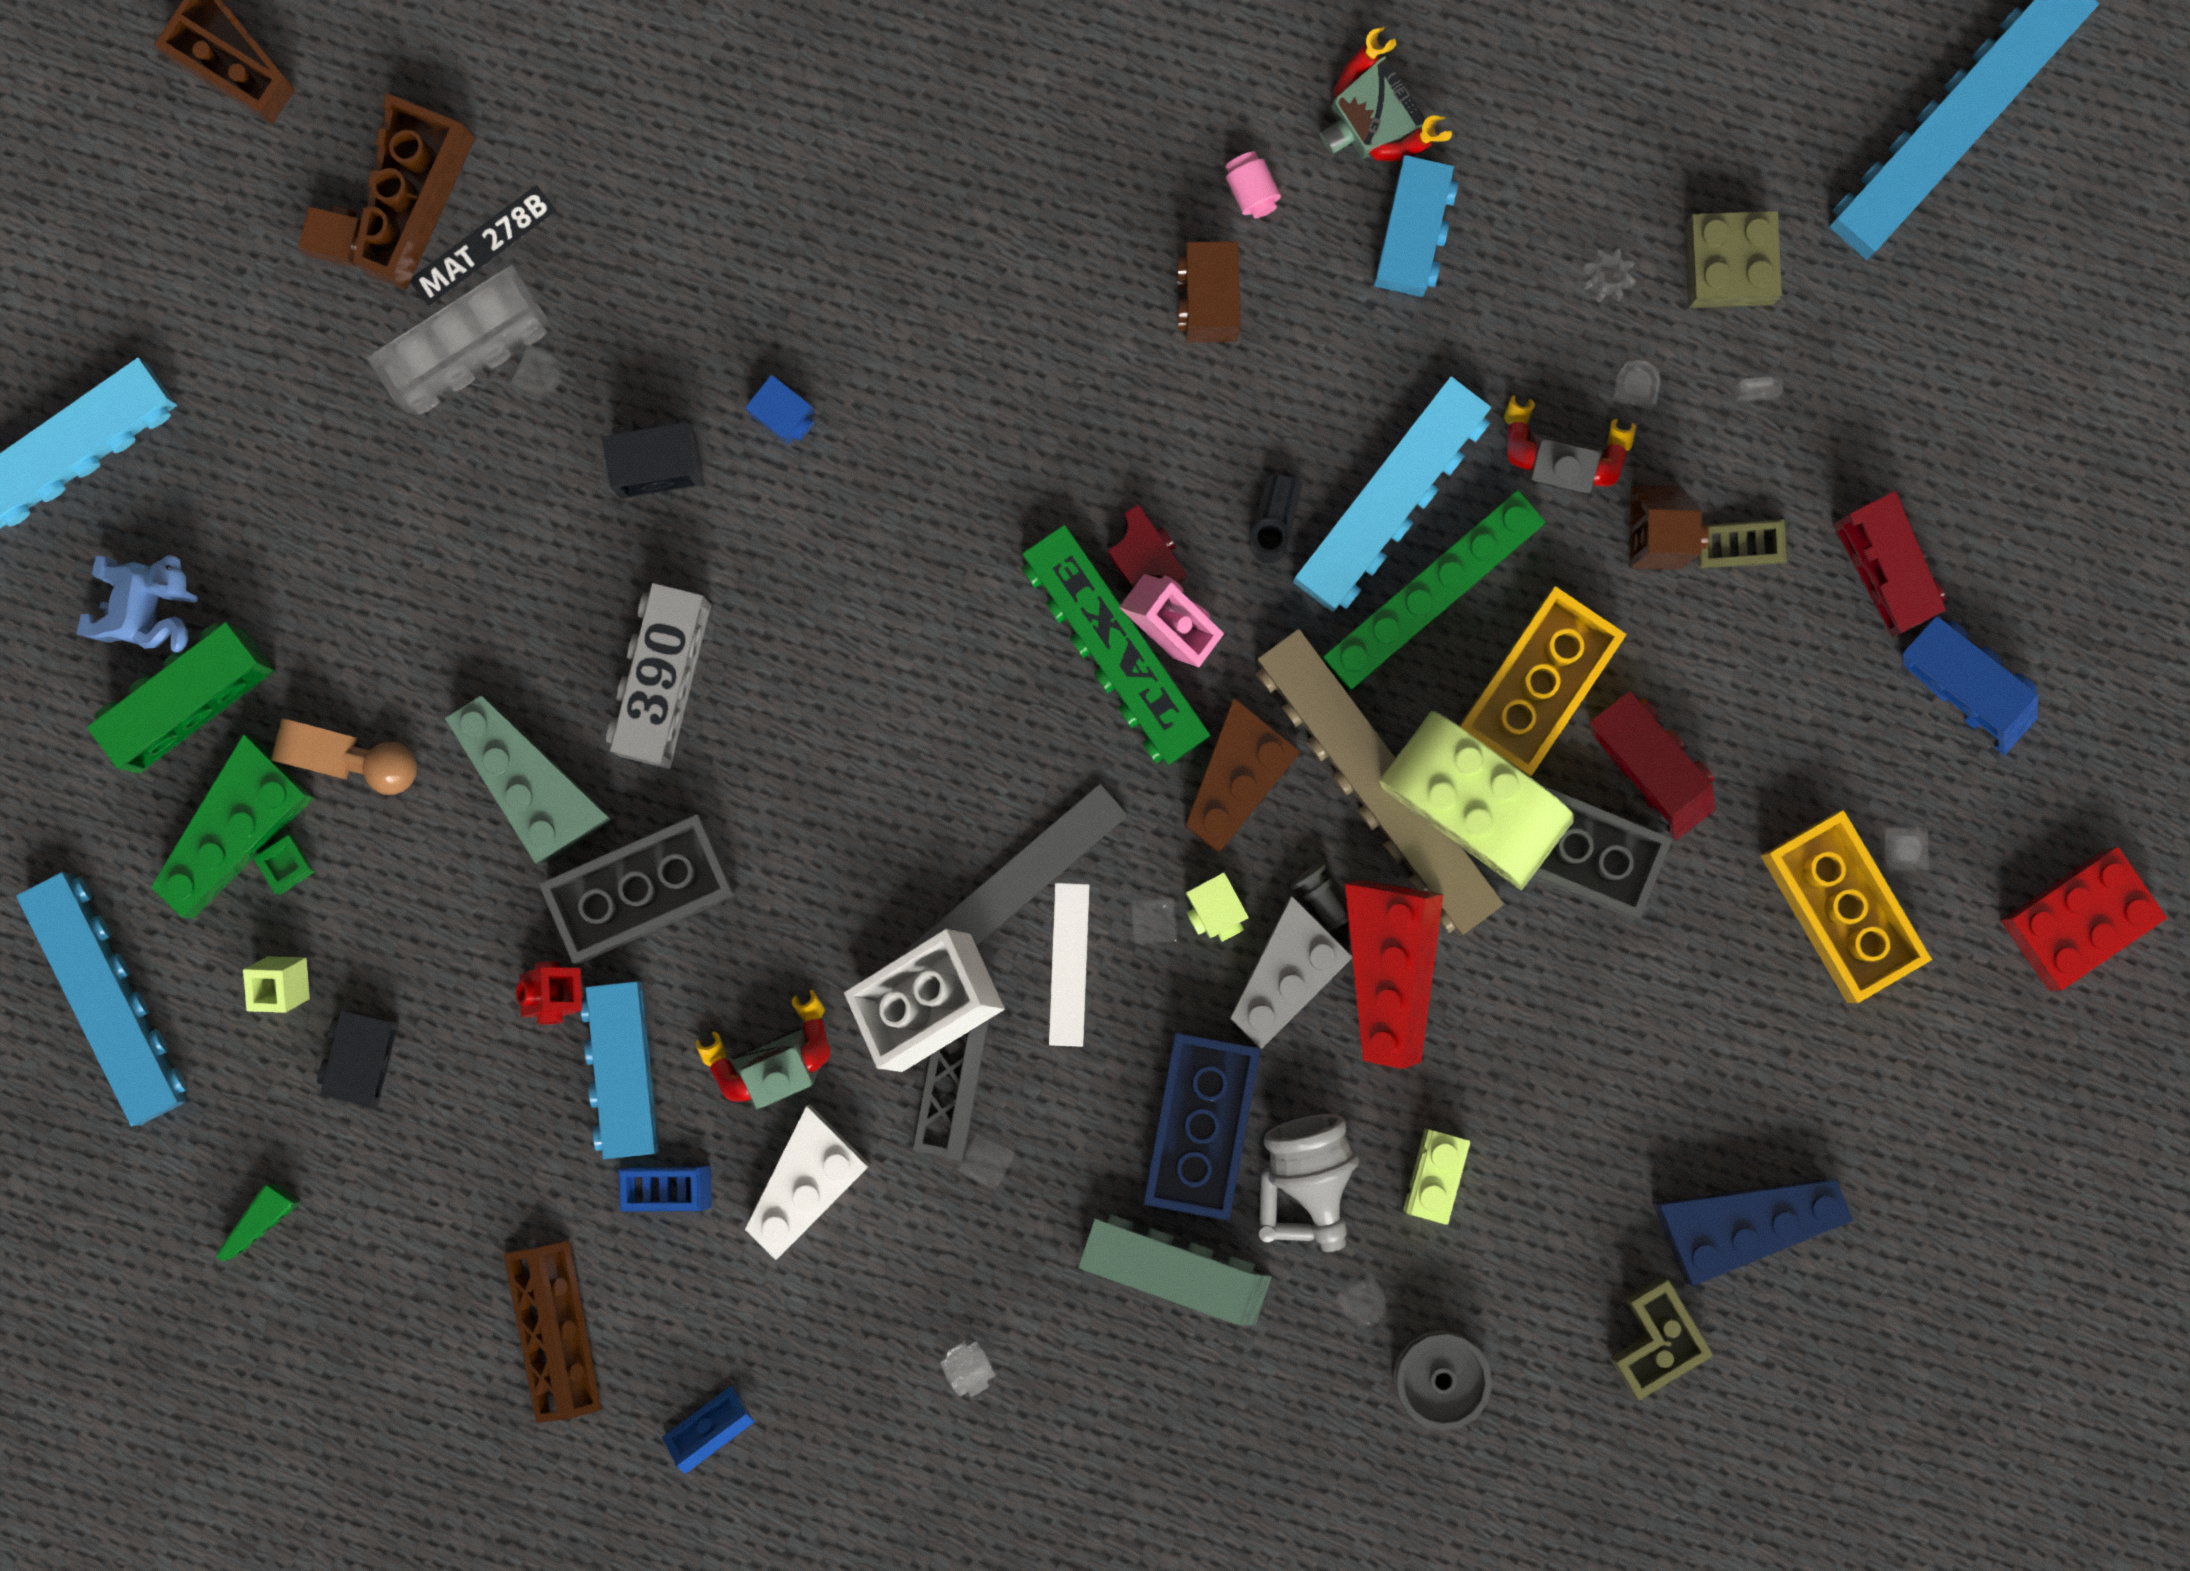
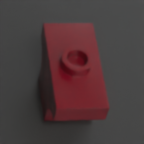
(1145, 551)

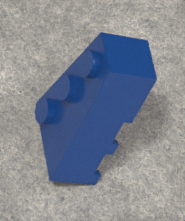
(1973, 682)

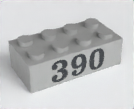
(659, 676)

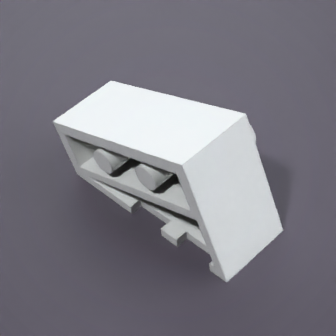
(805, 1183)

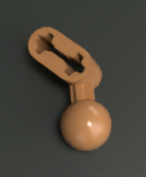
(386, 767)

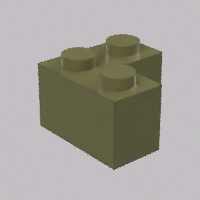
(1670, 1342)

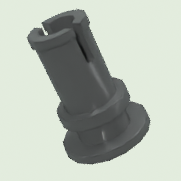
(1321, 896)

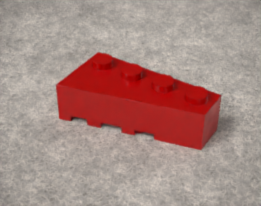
(1393, 967)

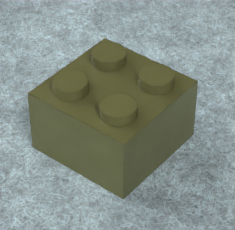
(1733, 259)

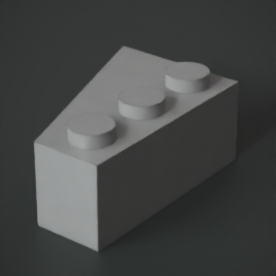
(1288, 974)

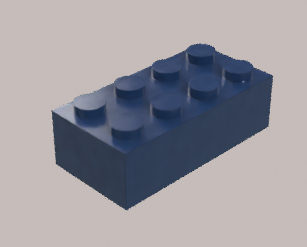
(1201, 1126)

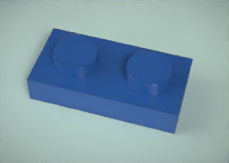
(708, 1429)

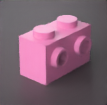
(1172, 619)

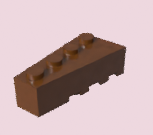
(408, 188)

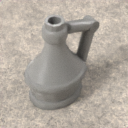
(1313, 1166)

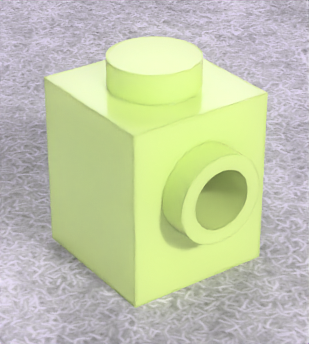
(1216, 908)
(276, 984)

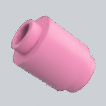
(1252, 185)

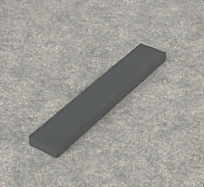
(1032, 868)

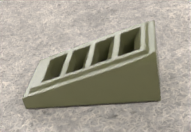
(1759, 527)

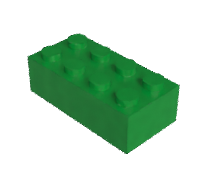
(180, 697)

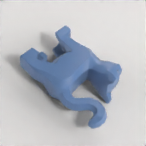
(134, 603)

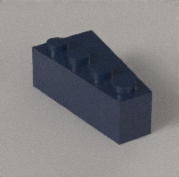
(1745, 1225)

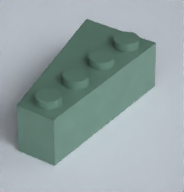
(532, 791)
(1174, 1272)

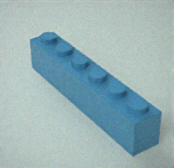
(102, 998)

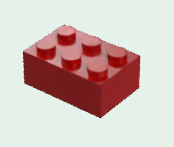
(2083, 919)

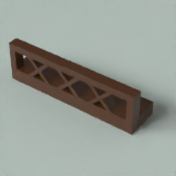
(558, 1331)

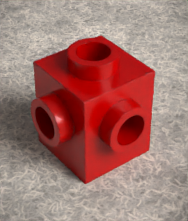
(549, 992)

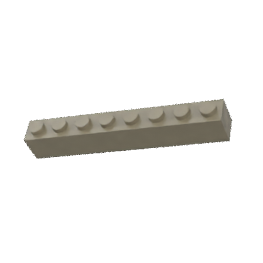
(1361, 759)

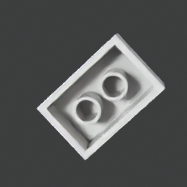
(924, 1000)

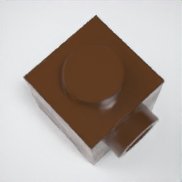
(330, 235)

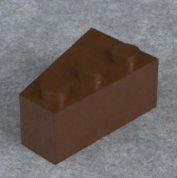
(220, 51)
(1664, 528)
(1239, 775)

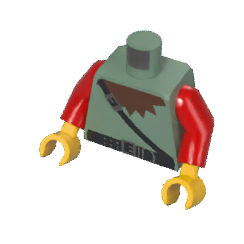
(1377, 109)
(776, 1066)

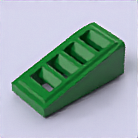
(263, 1213)

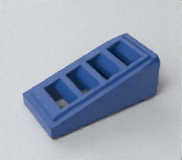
(700, 1188)

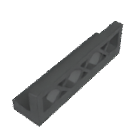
(965, 1096)

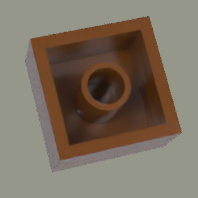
(1211, 292)

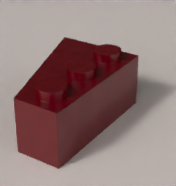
(1891, 564)
(1655, 763)

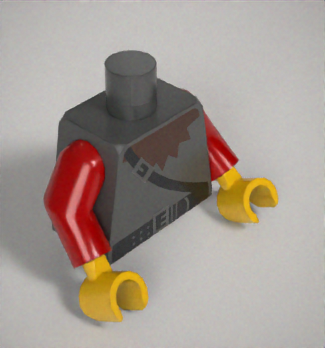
(1564, 460)

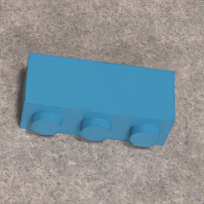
(1416, 226)

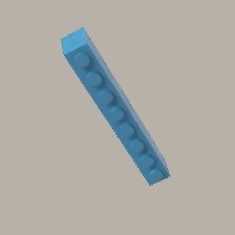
(1957, 122)

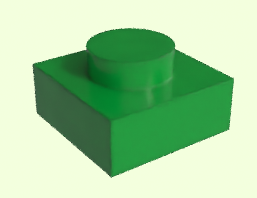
(284, 864)

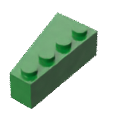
(231, 827)

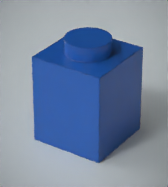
(781, 411)

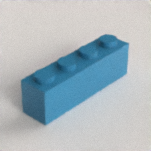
(621, 1070)

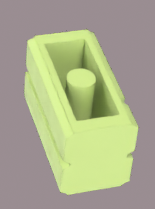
(1436, 1176)

